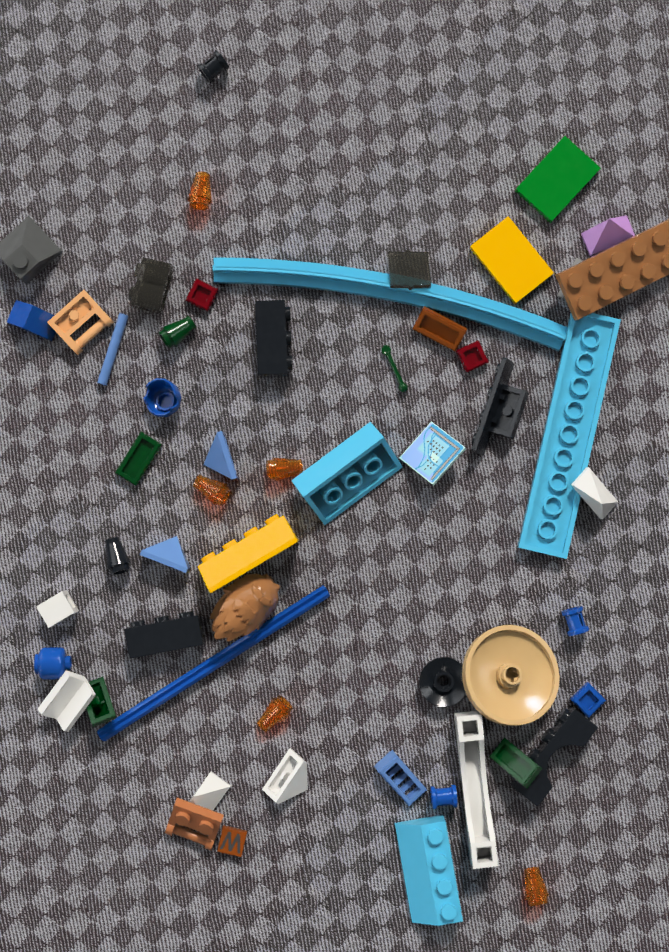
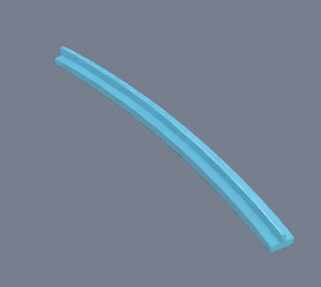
(378, 286)

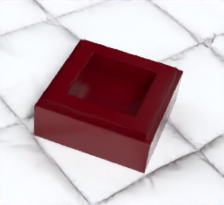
(202, 295)
(472, 356)

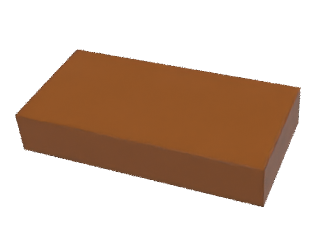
(439, 328)

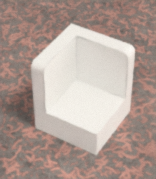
(57, 608)

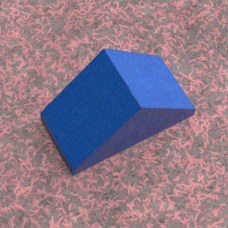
(31, 319)

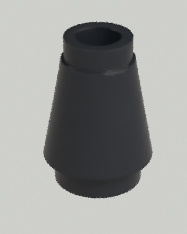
(116, 557)

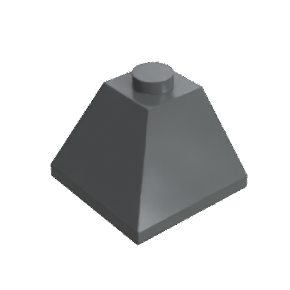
(28, 250)

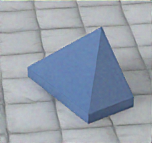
(220, 457)
(168, 553)

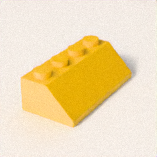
(247, 553)

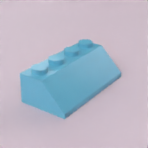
(347, 473)
(428, 871)

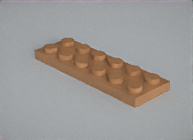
(616, 271)

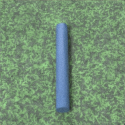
(112, 349)

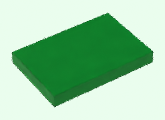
(557, 179)

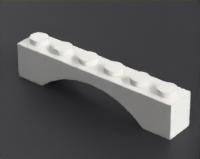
(475, 789)

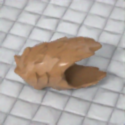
(244, 606)

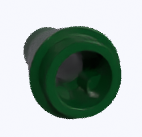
(176, 332)

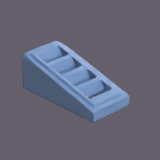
(390, 765)

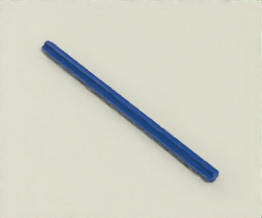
(213, 663)

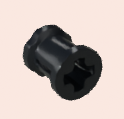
(213, 66)

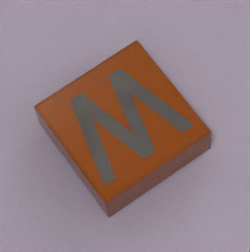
(232, 841)

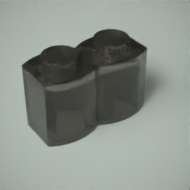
(151, 285)

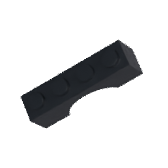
(569, 730)

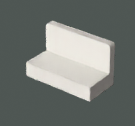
(67, 699)

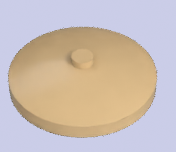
(510, 675)

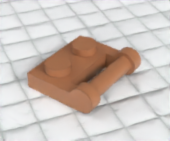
(196, 818)

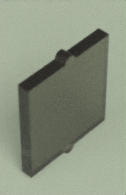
(409, 270)

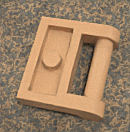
(75, 315)

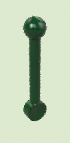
(386, 350)

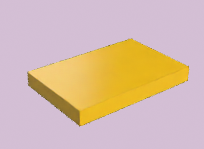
(511, 260)

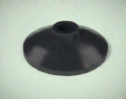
(446, 694)

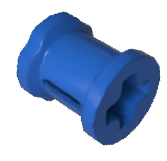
(575, 620)
(443, 796)

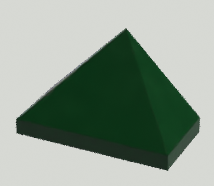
(101, 707)

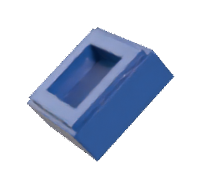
(587, 699)

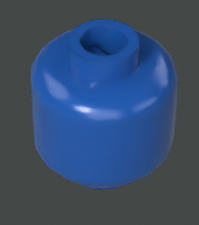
(52, 663)

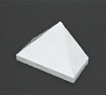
(594, 493)
(288, 778)
(210, 792)

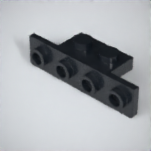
(502, 409)

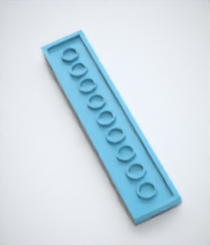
(568, 434)

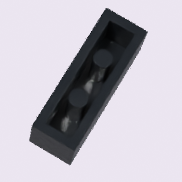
(273, 338)
(164, 634)

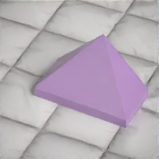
(607, 234)

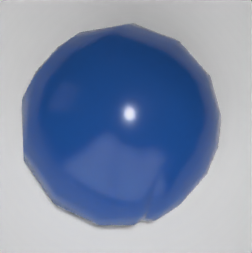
(162, 397)

